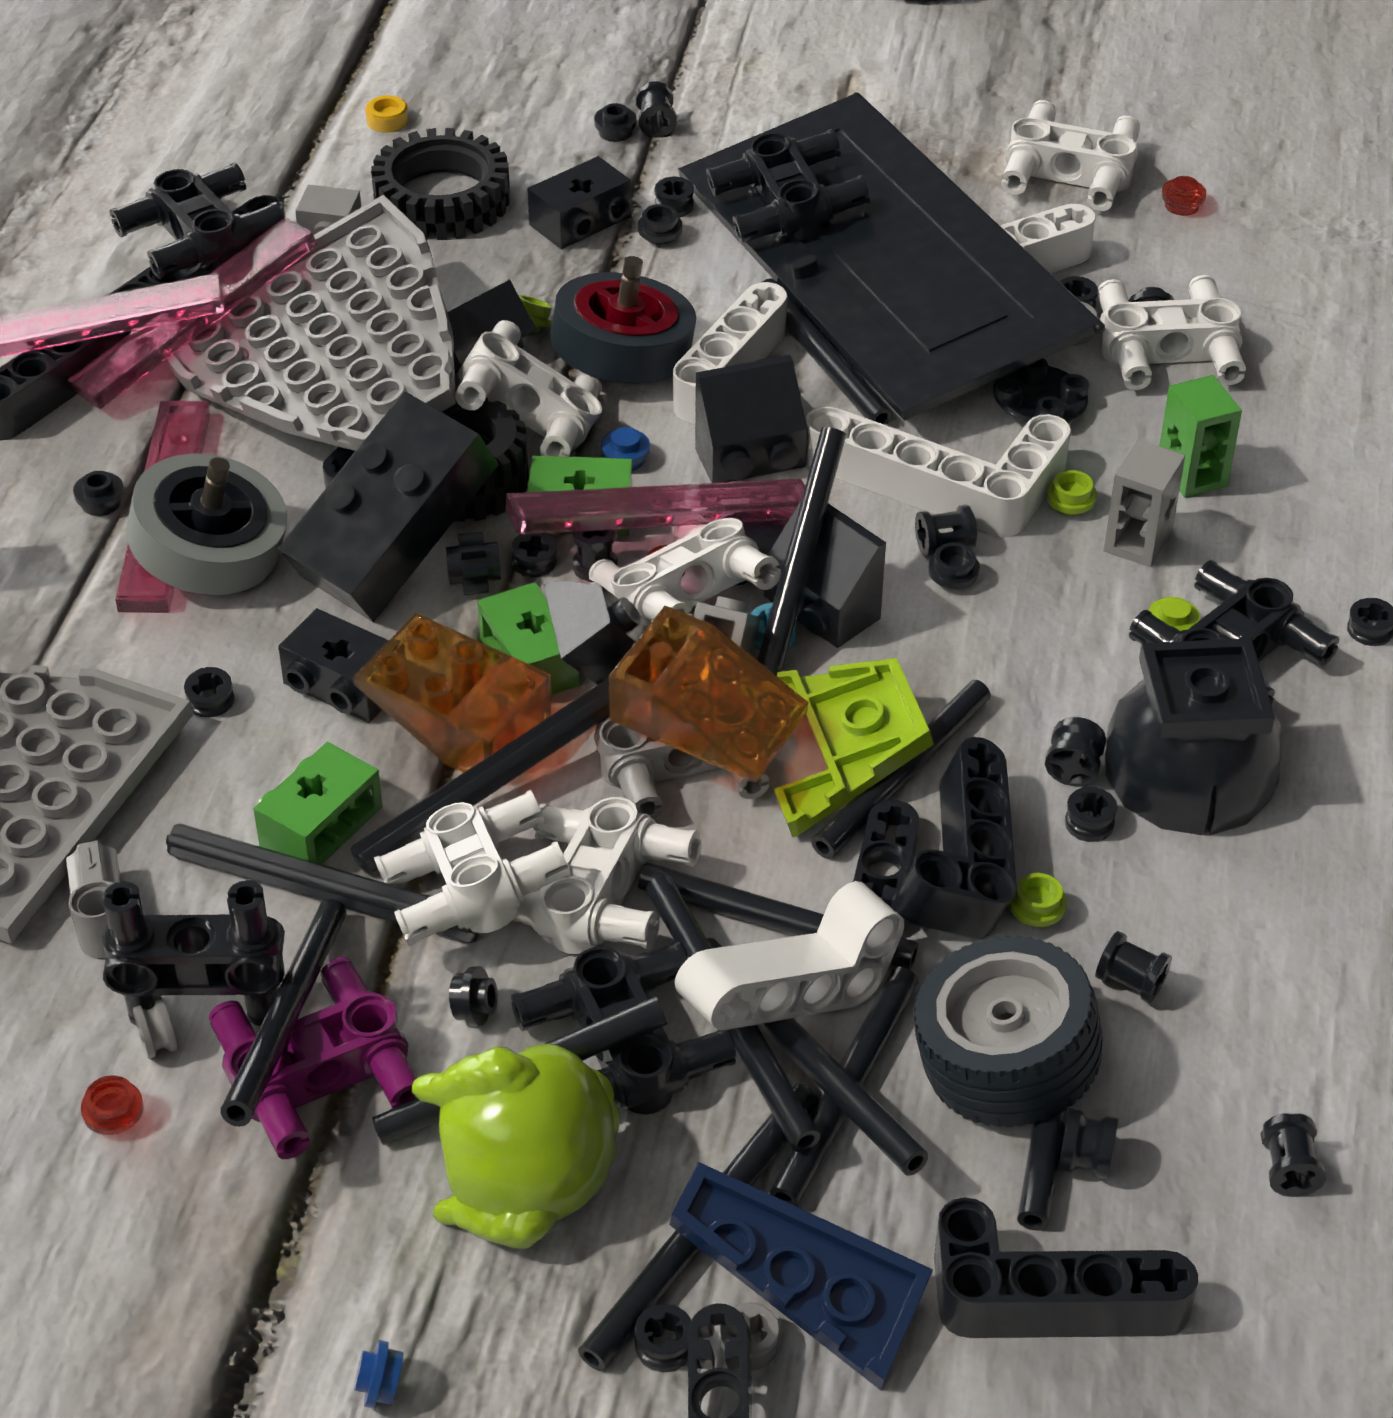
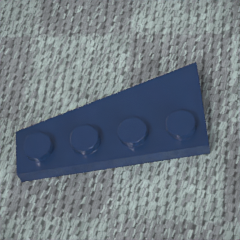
(814, 1272)

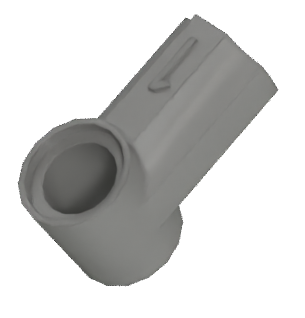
(89, 874)

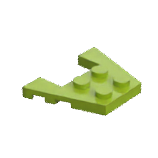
(863, 729)

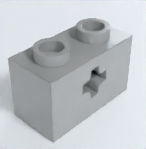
(1144, 503)

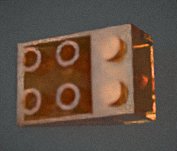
(454, 691)
(703, 695)

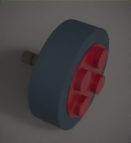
(622, 325)

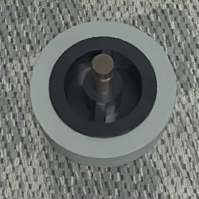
(206, 524)

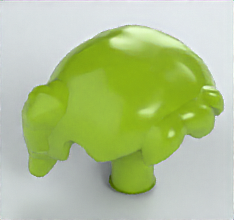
(521, 1139)

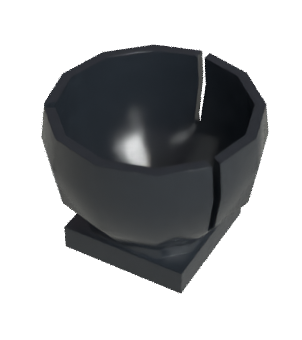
(1194, 726)

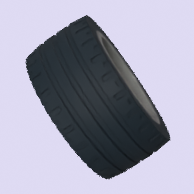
(1008, 1031)

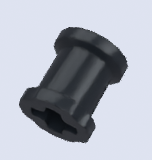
(656, 114)
(928, 526)
(591, 547)
(1133, 966)
(1293, 1155)

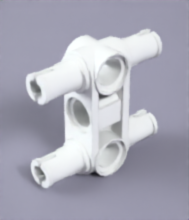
(1099, 161)
(1171, 332)
(498, 371)
(714, 560)
(604, 858)
(479, 885)

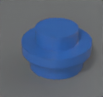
(626, 444)
(379, 1374)

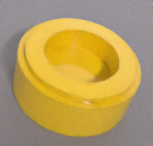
(387, 113)

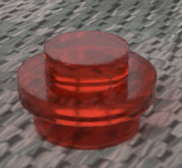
(1183, 195)
(111, 1105)

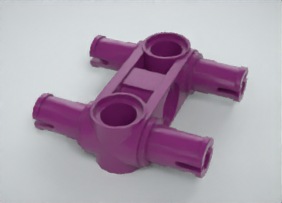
(322, 1055)

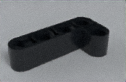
(975, 874)
(1145, 1288)

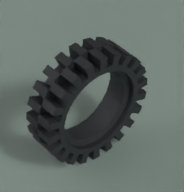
(444, 154)

